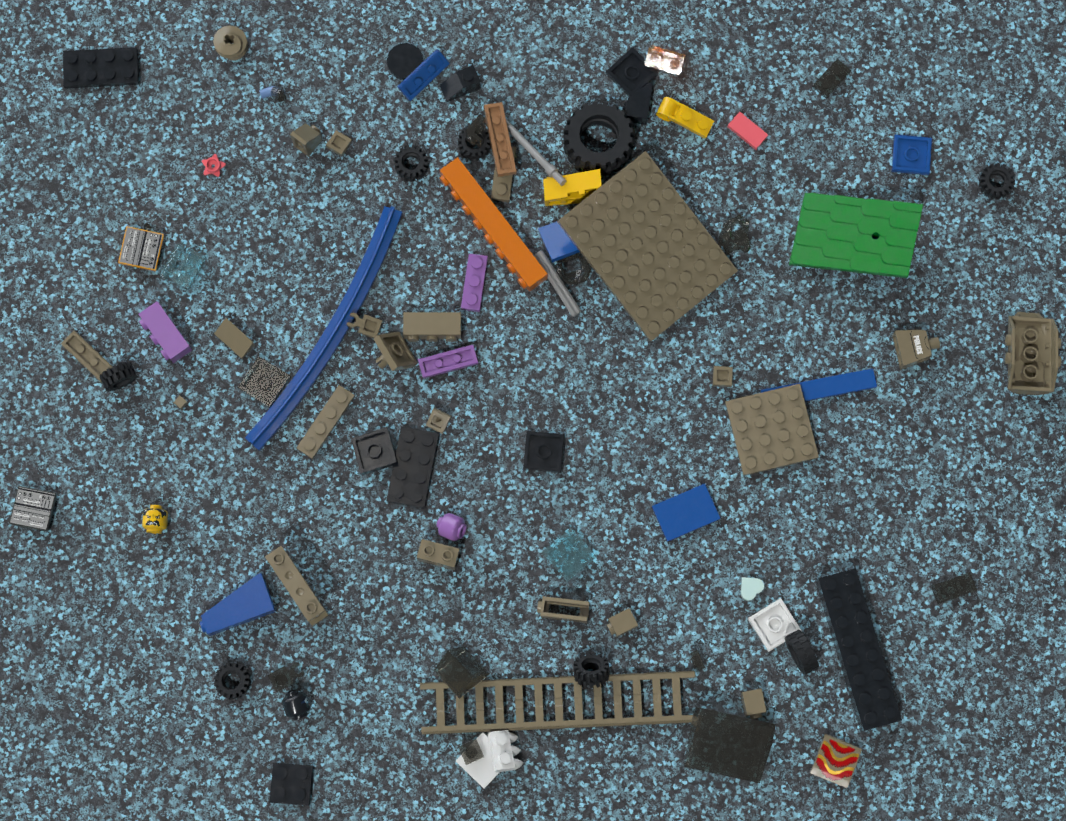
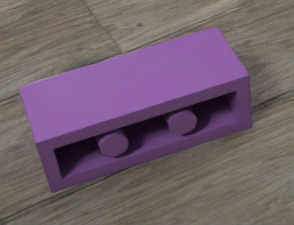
(164, 332)

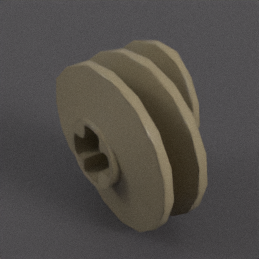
(227, 50)

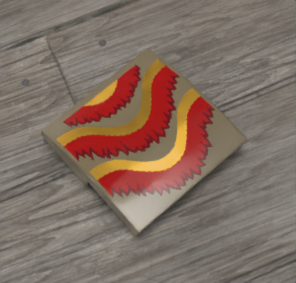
(836, 760)

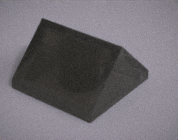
(460, 670)

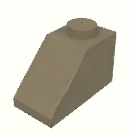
(306, 138)

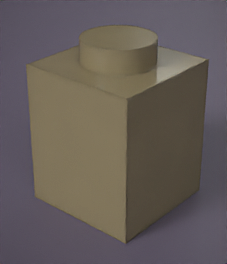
(621, 623)
(753, 703)

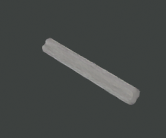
(558, 284)

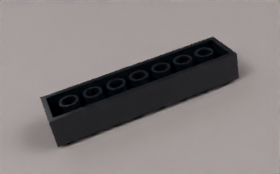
(858, 650)

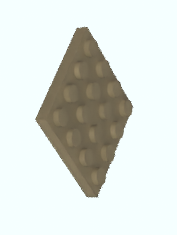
(771, 429)

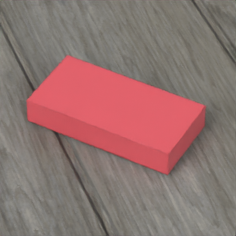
(747, 130)

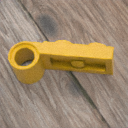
(684, 116)

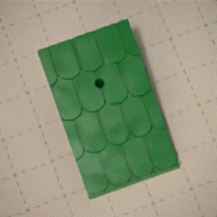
(856, 235)

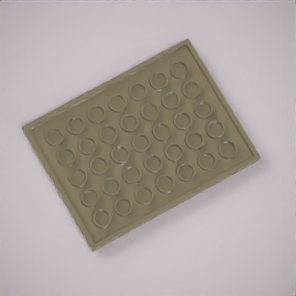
(647, 246)

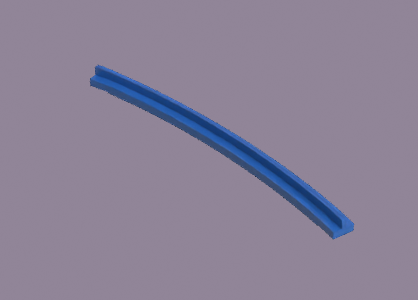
(333, 334)

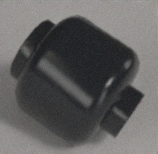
(296, 704)

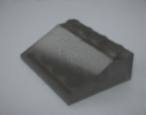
(728, 745)

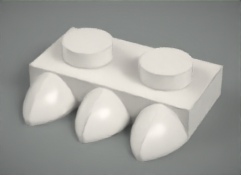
(503, 752)

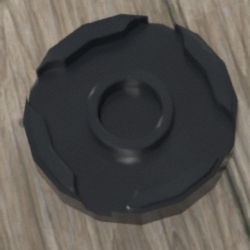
(404, 60)

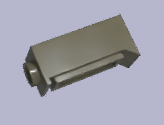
(543, 609)

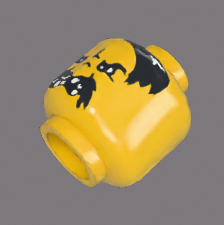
(155, 519)

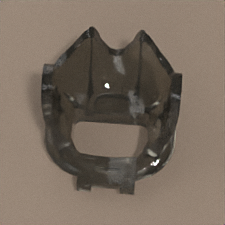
(733, 240)
(575, 277)

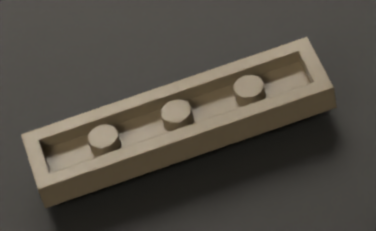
(325, 422)

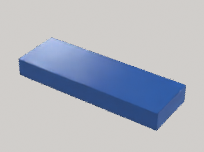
(423, 75)

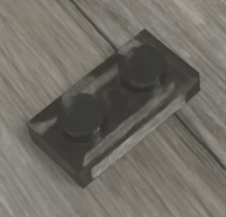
(831, 78)

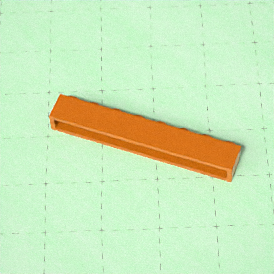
(493, 224)

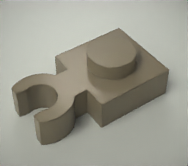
(367, 326)

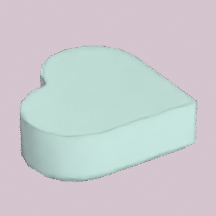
(750, 588)

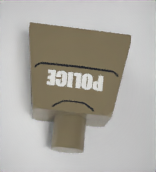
(913, 347)

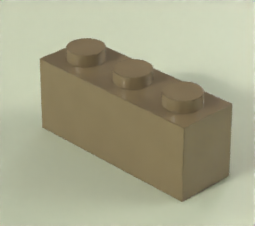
(432, 326)

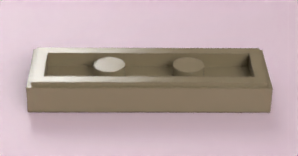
(85, 354)

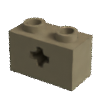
(438, 554)

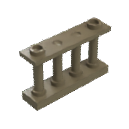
(296, 586)

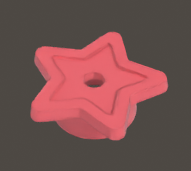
(213, 161)

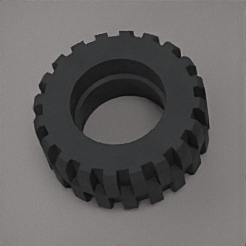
(605, 116)

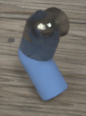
(275, 91)

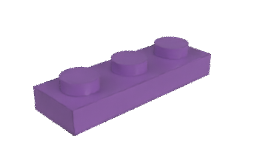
(474, 282)
(448, 361)

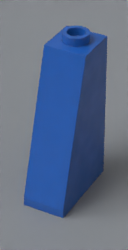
(241, 606)

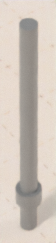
(549, 168)

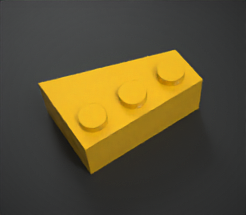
(574, 191)

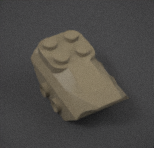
(1032, 354)

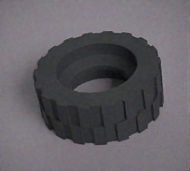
(801, 652)

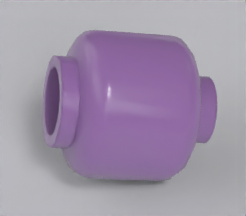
(451, 526)

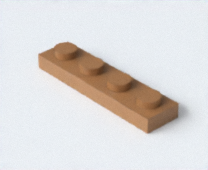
(499, 139)

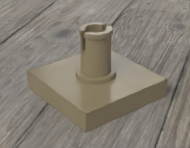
(394, 352)

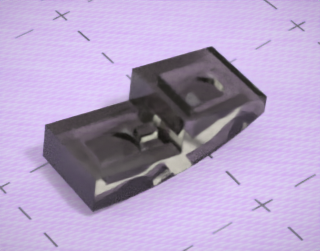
(954, 588)

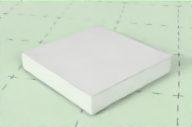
(773, 624)
(482, 769)

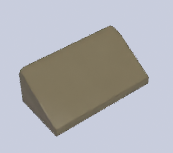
(234, 338)

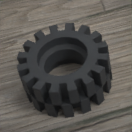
(474, 153)
(414, 173)
(991, 190)
(118, 376)
(228, 669)
(591, 678)

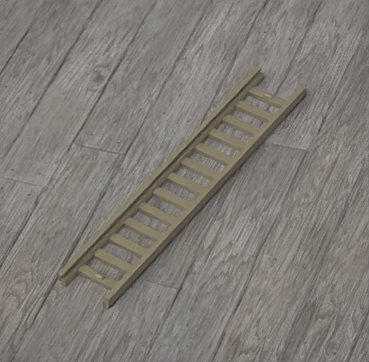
(559, 723)

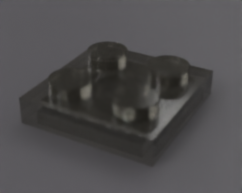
(264, 382)

